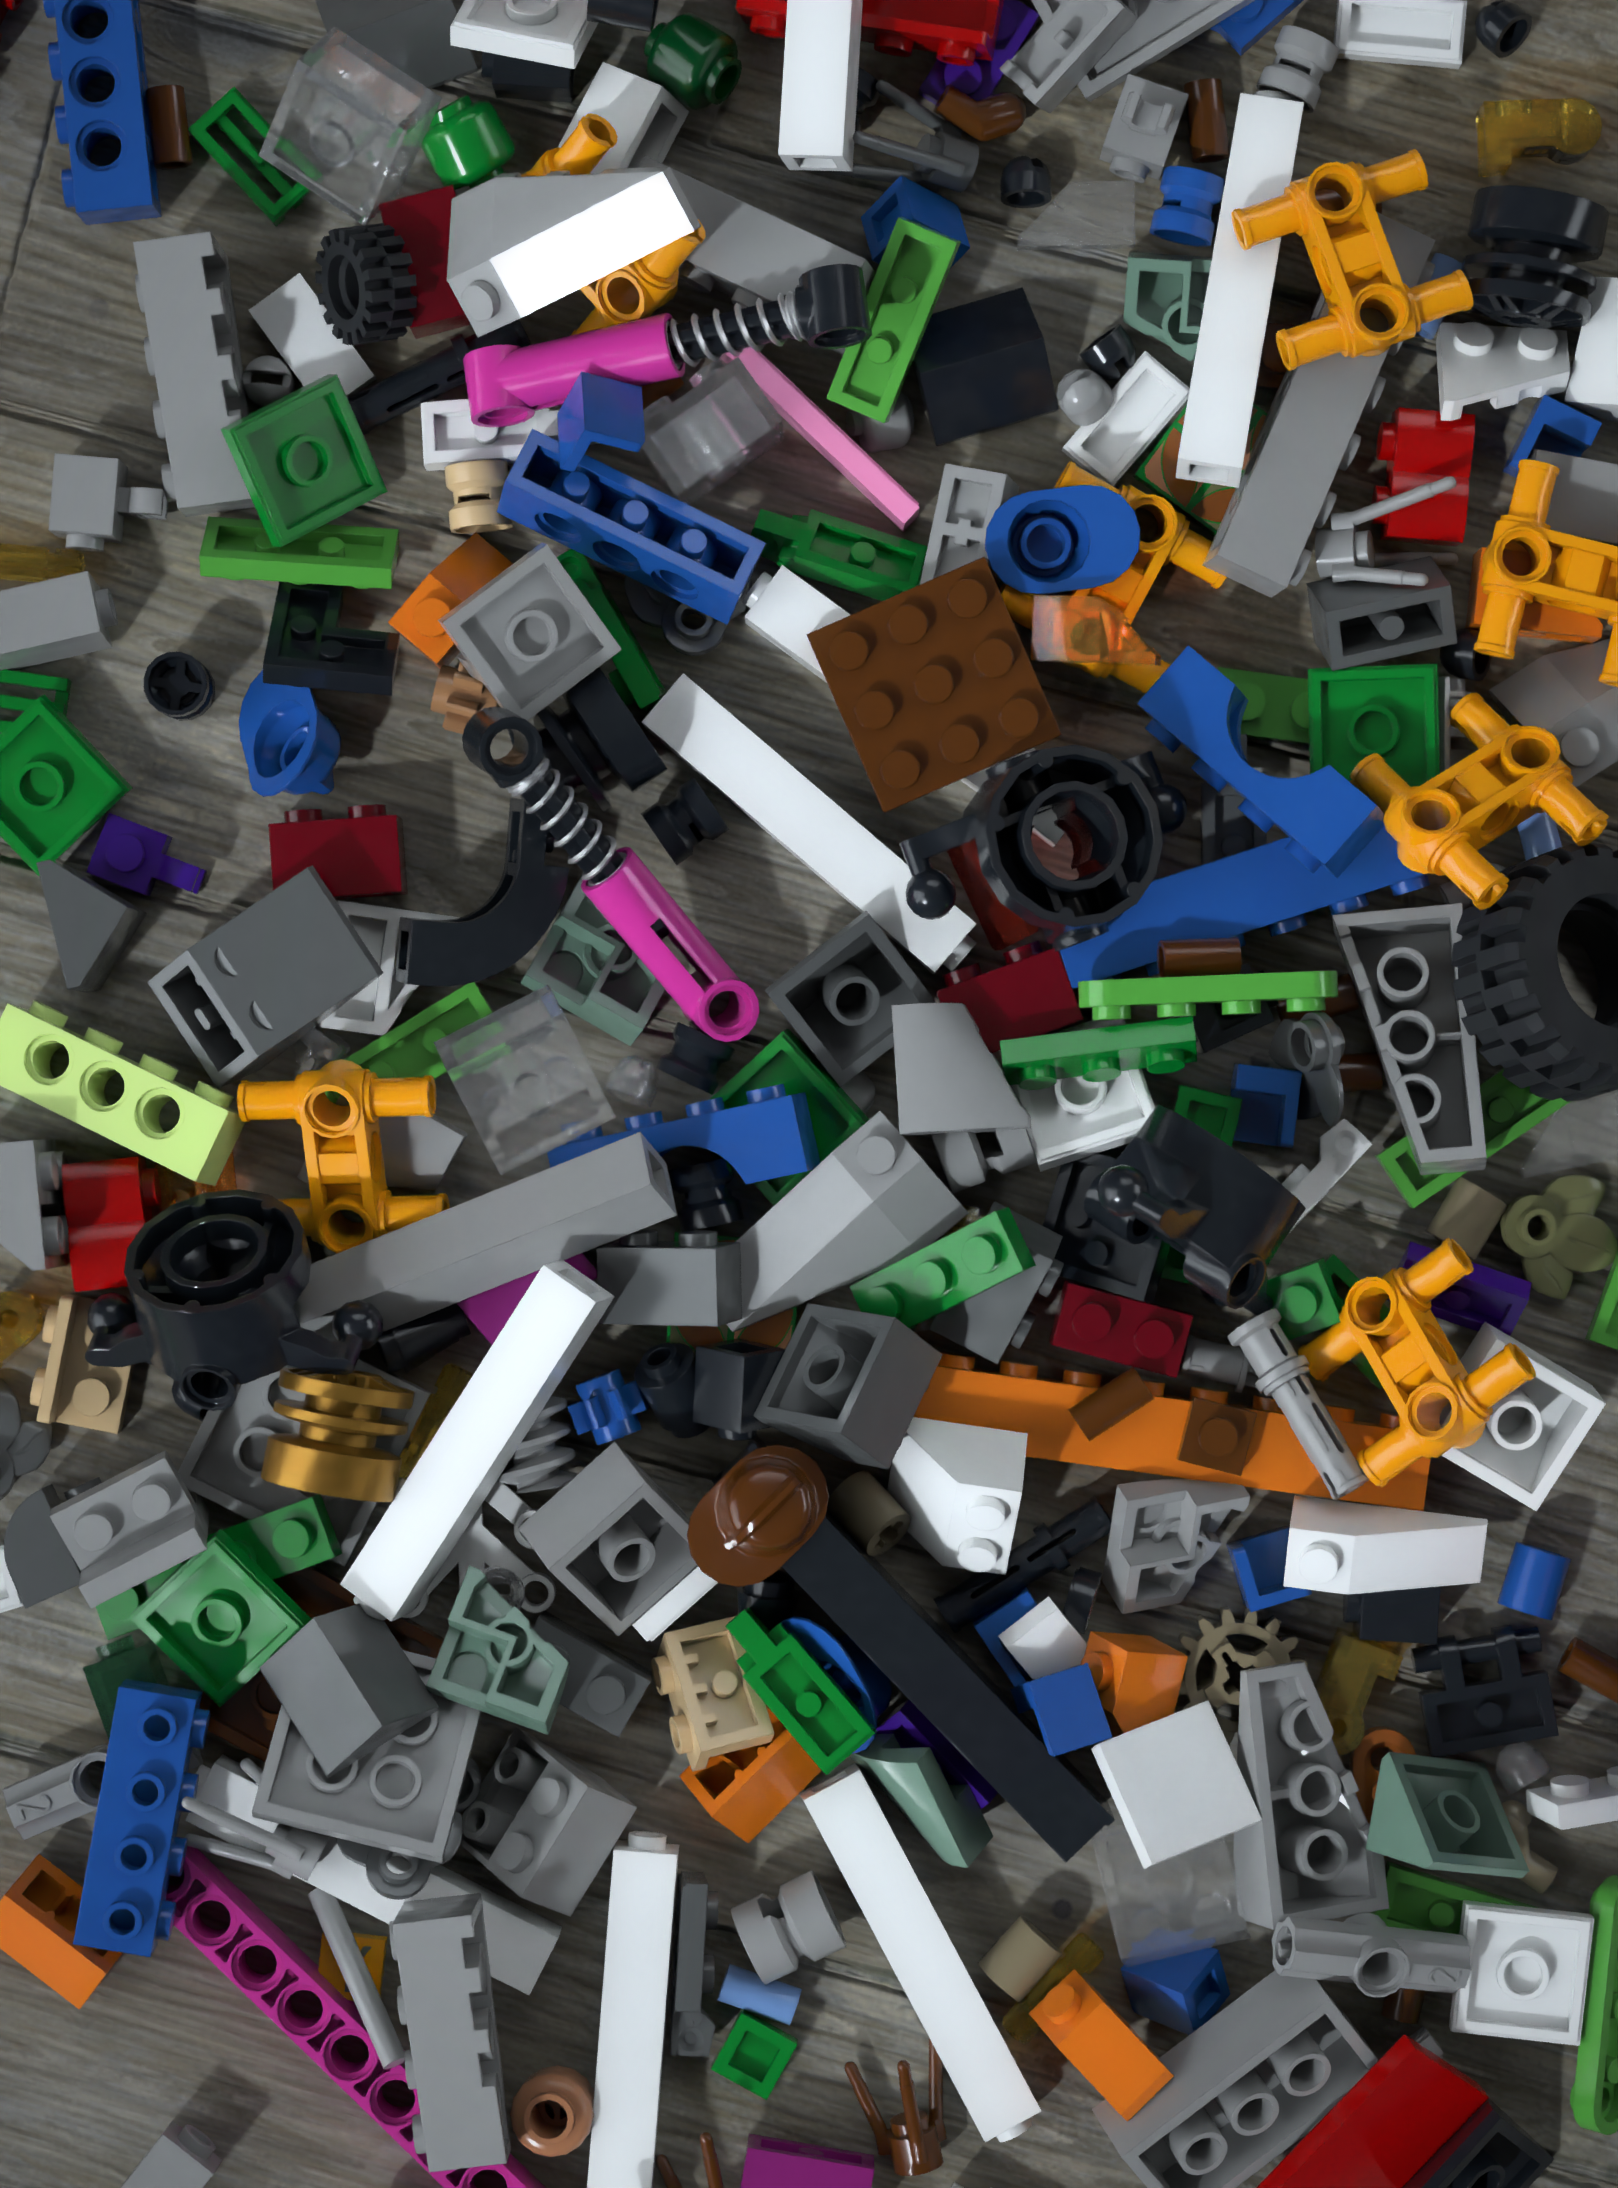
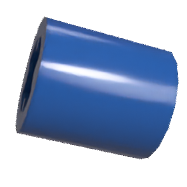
(1534, 1580)

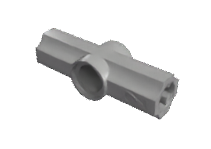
(59, 1793)
(1371, 1954)

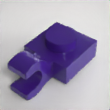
(137, 857)

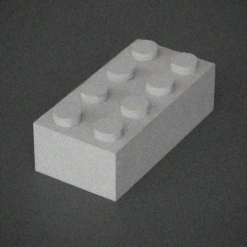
(1243, 2087)

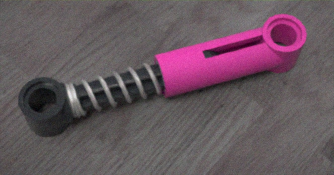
(515, 381)
(615, 879)

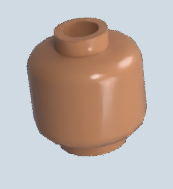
(551, 2132)

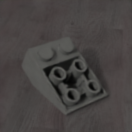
(265, 978)

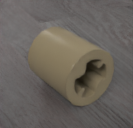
(1467, 1216)
(868, 1513)
(1020, 1958)

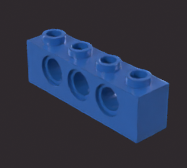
(130, 184)
(631, 528)

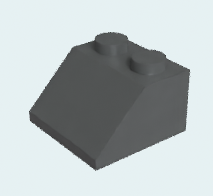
(849, 1384)

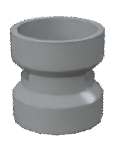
(1299, 65)

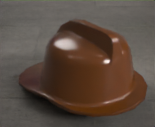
(757, 1515)

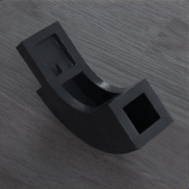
(500, 929)

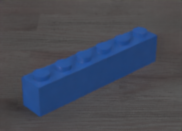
(1235, 897)

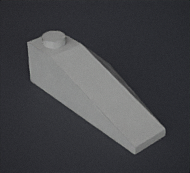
(545, 236)
(1568, 701)
(844, 1222)
(1313, 1834)

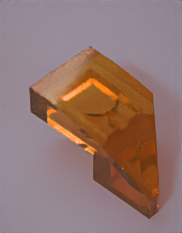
(1086, 632)

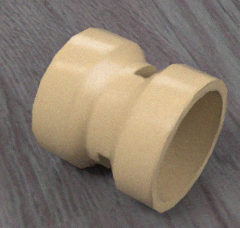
(477, 496)

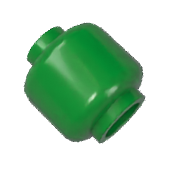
(467, 143)

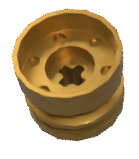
(337, 1435)

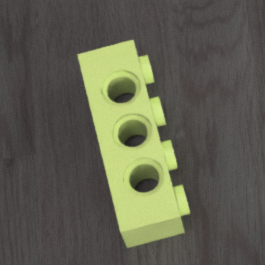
(193, 1148)

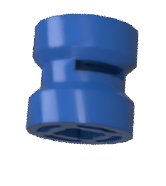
(1187, 206)

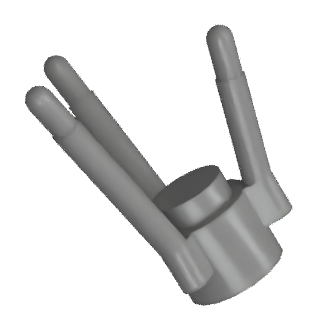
(1350, 554)
(287, 1849)

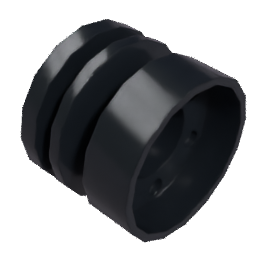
(1534, 243)
(596, 740)

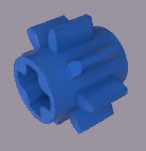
(607, 1407)

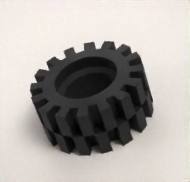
(366, 284)

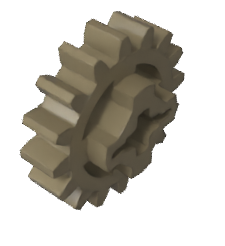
(1214, 1639)

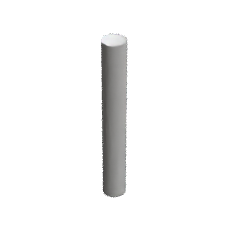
(357, 1978)

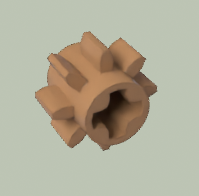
(459, 697)

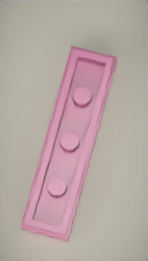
(830, 439)

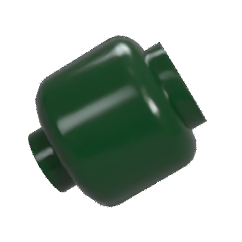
(693, 61)

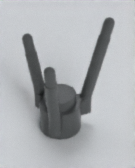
(938, 159)

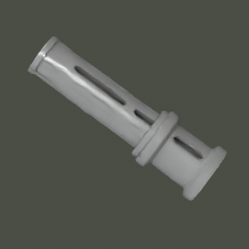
(1286, 1380)

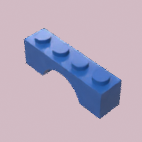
(1318, 811)
(759, 1139)

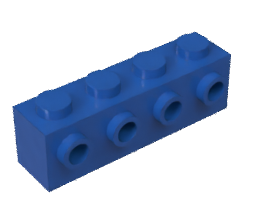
(139, 1818)

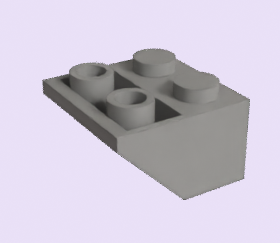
(31, 1203)
(544, 1823)

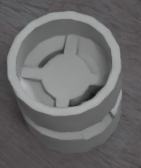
(968, 1164)
(788, 1927)

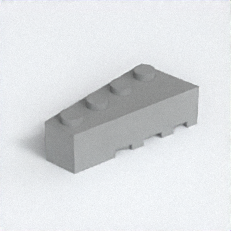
(750, 250)
(197, 368)
(1410, 1007)
(451, 2032)

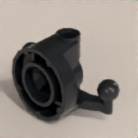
(1103, 805)
(1202, 1203)
(218, 1300)

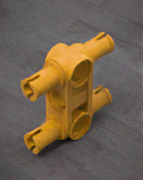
(1352, 259)
(644, 283)
(1172, 544)
(1562, 574)
(1478, 800)
(345, 1147)
(1416, 1363)

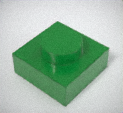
(1305, 1298)
(754, 2054)

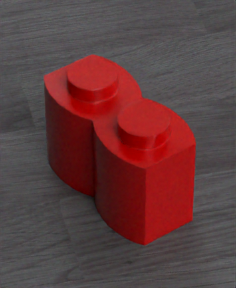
(1420, 452)
(104, 1212)

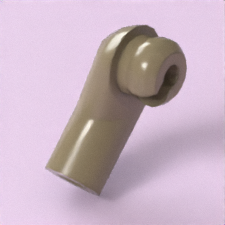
(1541, 1871)

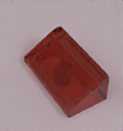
(998, 922)

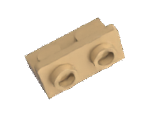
(71, 1387)
(707, 1692)

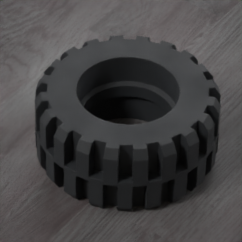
(1515, 981)

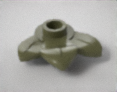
(1568, 1234)

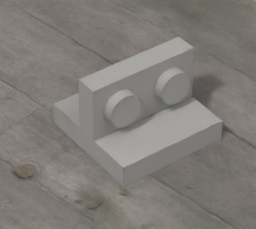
(529, 634)
(132, 1528)

